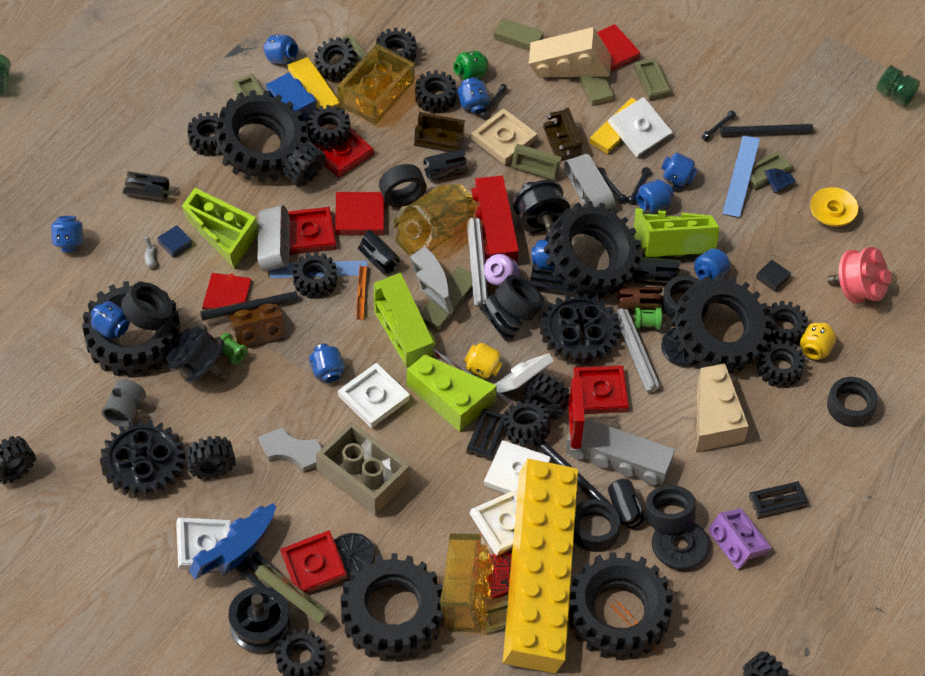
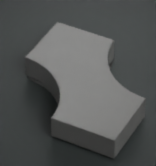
(281, 446)

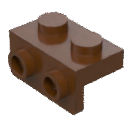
(258, 325)

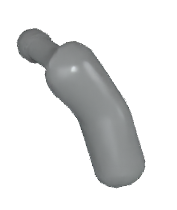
(149, 254)

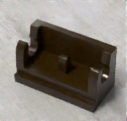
(439, 132)
(563, 134)

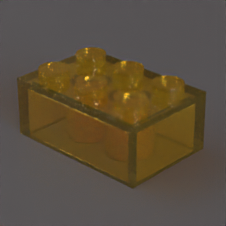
(376, 84)
(466, 583)

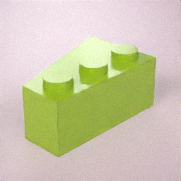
(221, 225)
(675, 235)
(402, 319)
(450, 391)

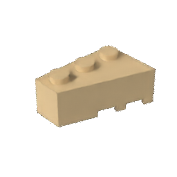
(571, 55)
(718, 410)

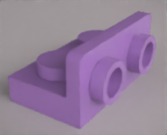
(738, 537)

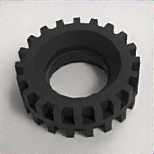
(261, 111)
(608, 230)
(700, 343)
(130, 358)
(625, 575)
(392, 638)

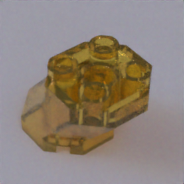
(434, 218)

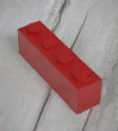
(495, 217)

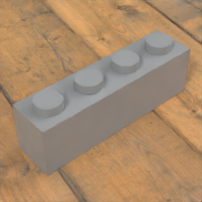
(623, 453)

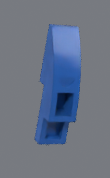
(237, 546)

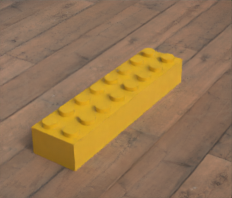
(541, 567)

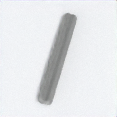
(477, 261)
(637, 351)

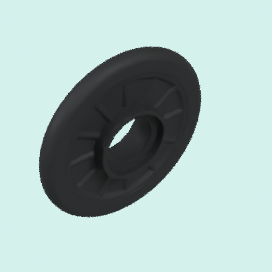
(684, 558)

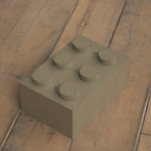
(363, 467)

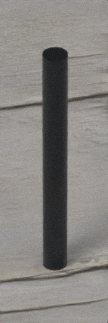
(766, 129)
(248, 305)
(582, 483)

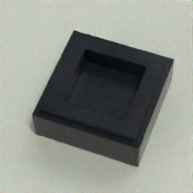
(773, 275)

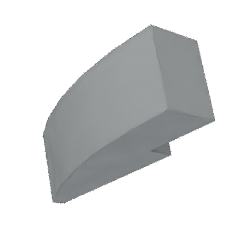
(432, 279)

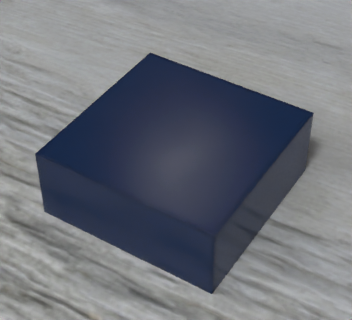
(174, 241)

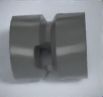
(123, 403)

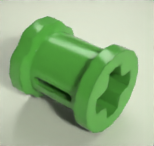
(648, 318)
(233, 350)

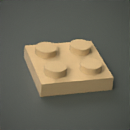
(502, 134)

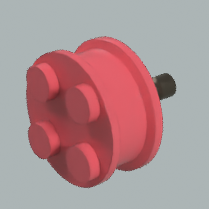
(862, 275)

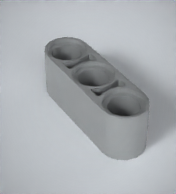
(588, 181)
(273, 238)

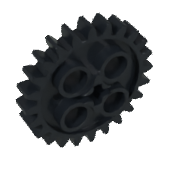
(558, 331)
(127, 473)

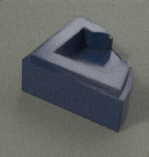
(779, 179)

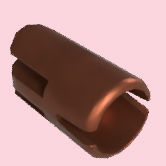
(640, 297)

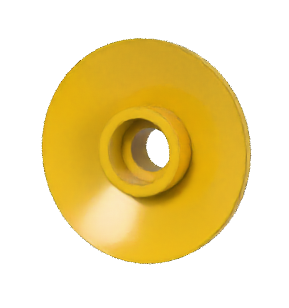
(834, 206)

